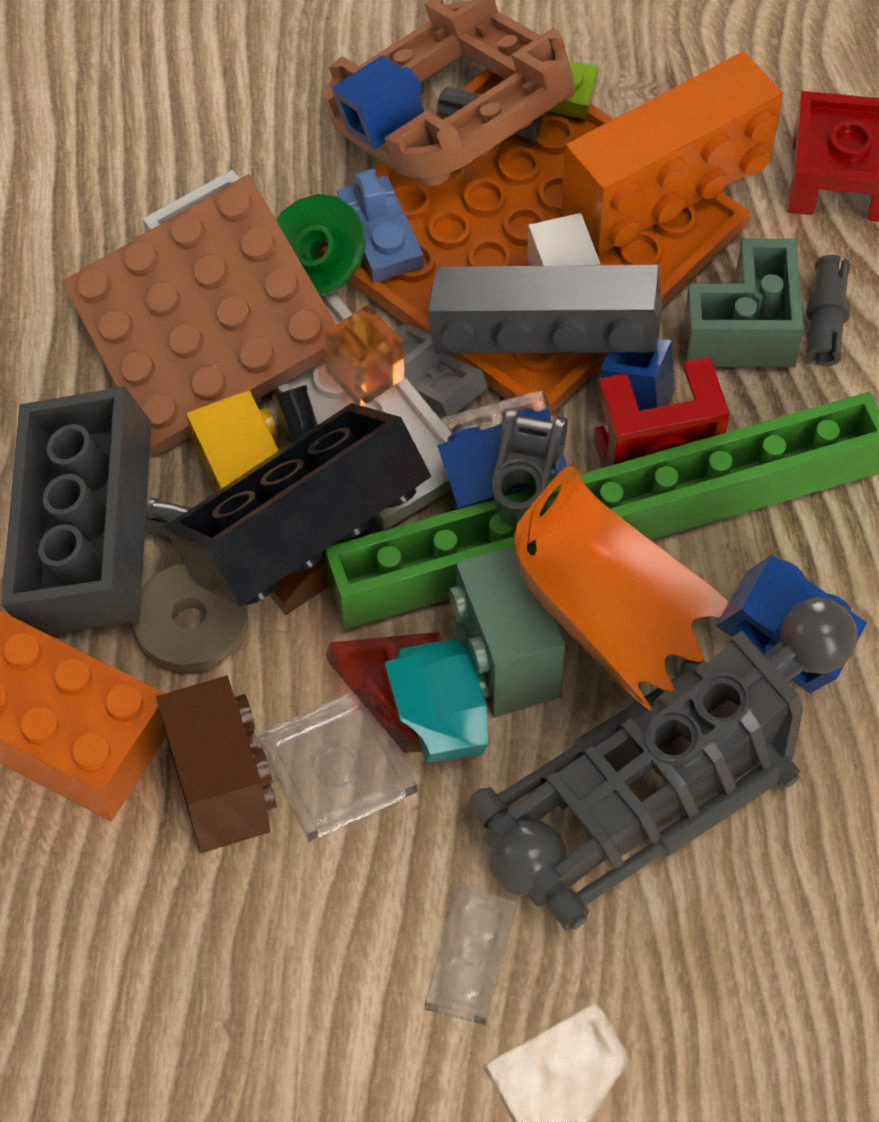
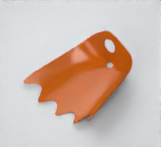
(611, 585)

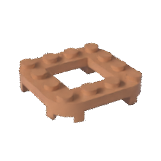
(534, 82)

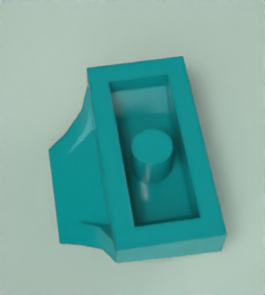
(440, 699)

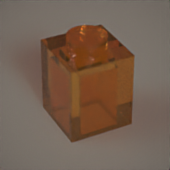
(364, 355)

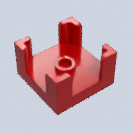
(835, 149)
(660, 428)

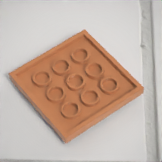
(202, 310)

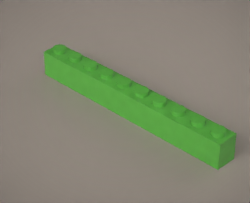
(653, 493)

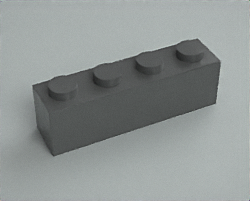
(546, 309)

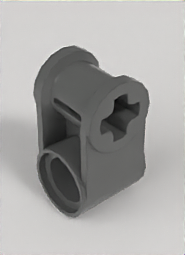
(526, 456)

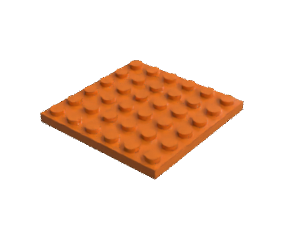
(484, 220)

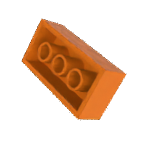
(671, 151)
(73, 719)

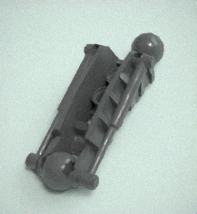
(596, 772)

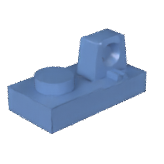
(389, 237)

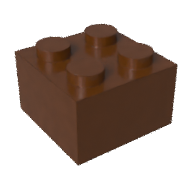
(218, 762)

